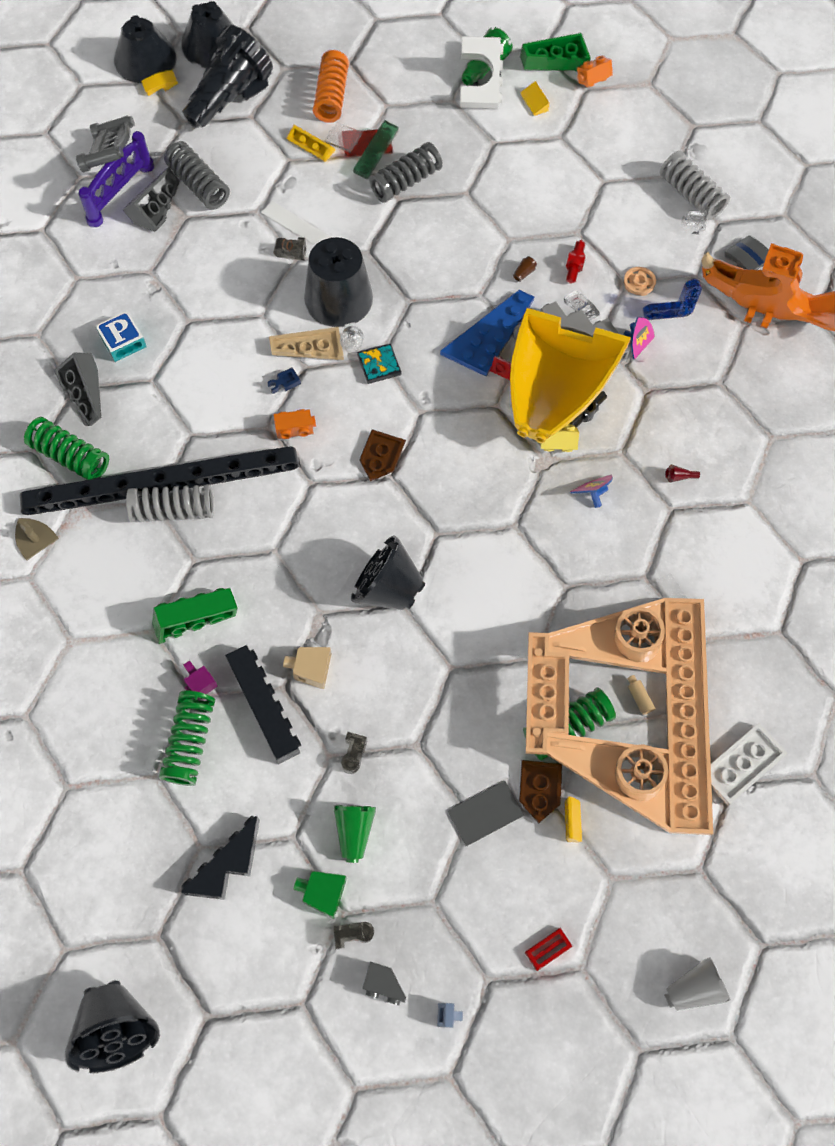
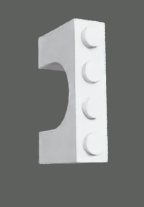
(487, 50)

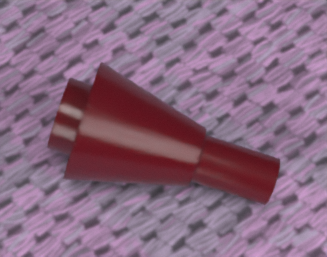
(675, 473)

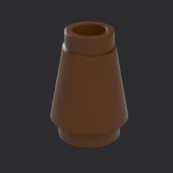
(525, 268)

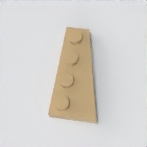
(309, 344)

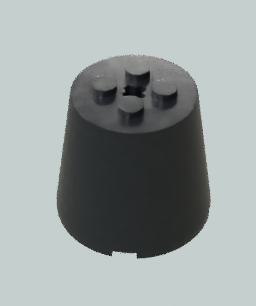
(337, 283)

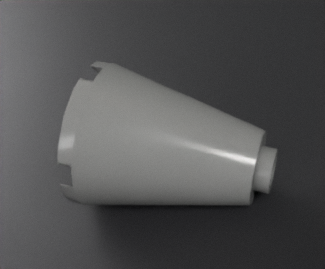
(697, 988)

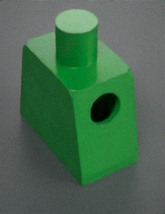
(322, 891)

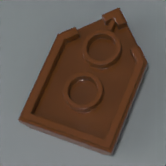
(381, 454)
(540, 788)

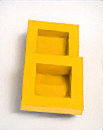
(160, 80)

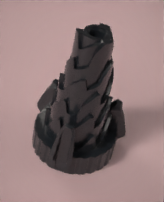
(233, 67)

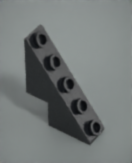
(232, 859)

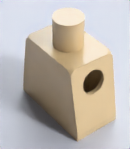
(310, 665)

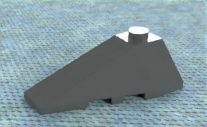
(152, 204)
(80, 379)

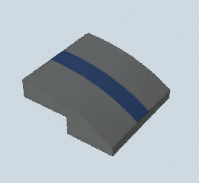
(748, 253)

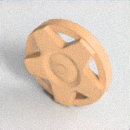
(639, 281)

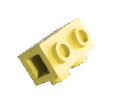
(565, 439)

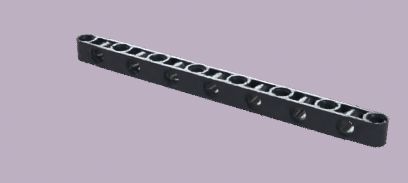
(109, 488)

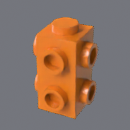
(594, 71)
(294, 424)

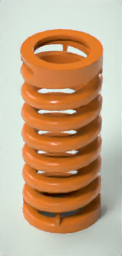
(331, 86)

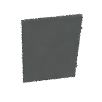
(485, 813)

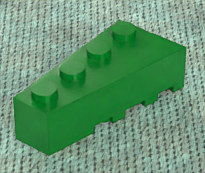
(193, 613)

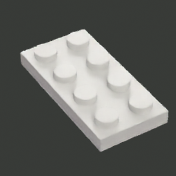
(745, 763)

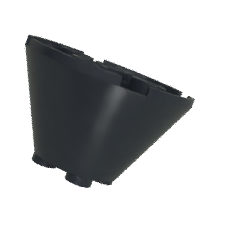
(202, 29)
(142, 51)
(389, 578)
(109, 1030)

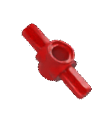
(575, 261)

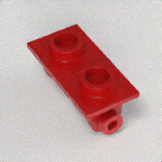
(501, 367)

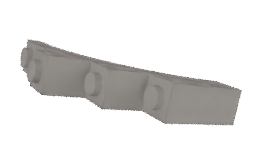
(577, 323)

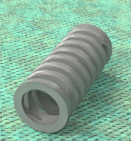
(696, 183)
(132, 500)

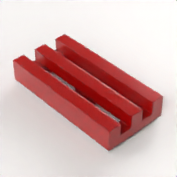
(533, 960)

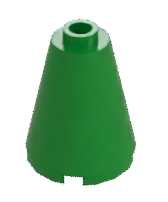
(353, 830)

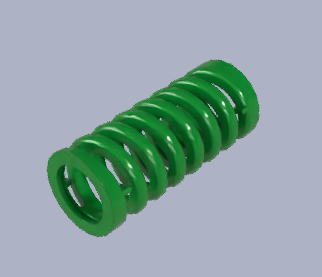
(81, 467)
(605, 707)
(171, 772)

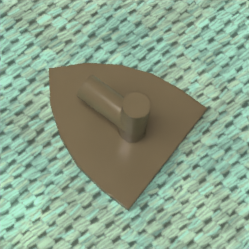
(33, 536)

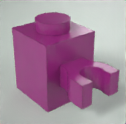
(199, 680)

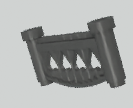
(102, 149)

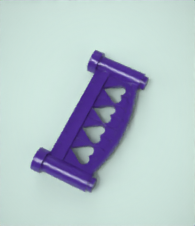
(141, 161)

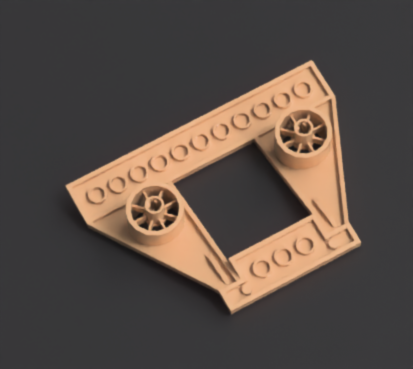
(684, 789)

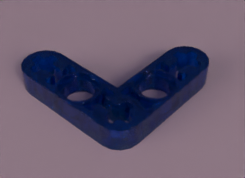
(680, 308)

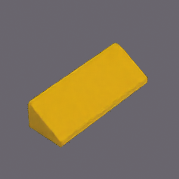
(310, 143)

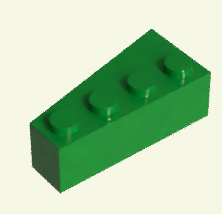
(555, 54)

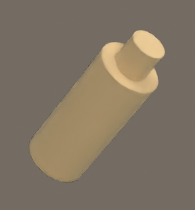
(640, 695)

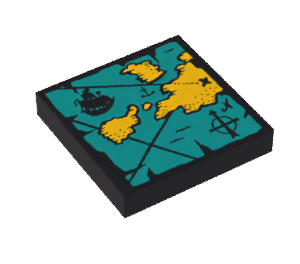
(379, 363)

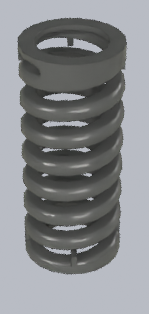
(403, 176)
(199, 177)

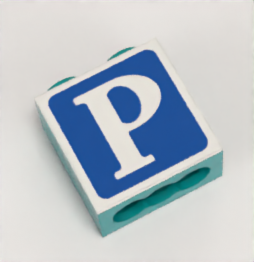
(121, 336)

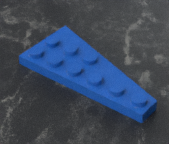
(489, 335)

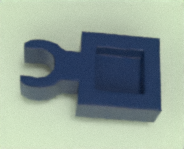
(287, 380)

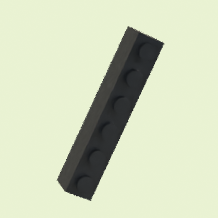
(263, 705)

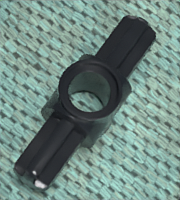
(587, 416)

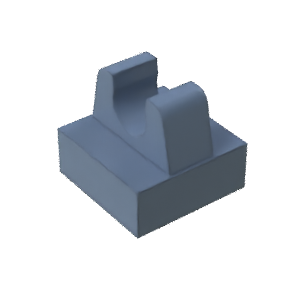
(447, 1015)

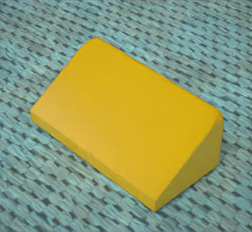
(535, 99)
(573, 820)

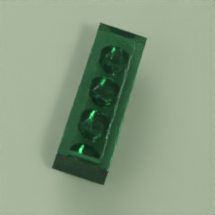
(375, 149)

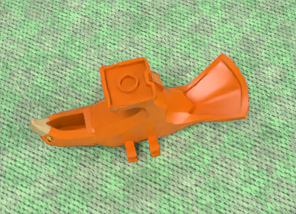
(772, 289)

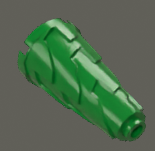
(478, 69)

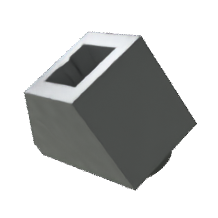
(382, 981)

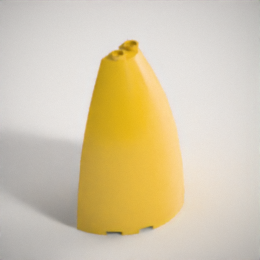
(558, 373)

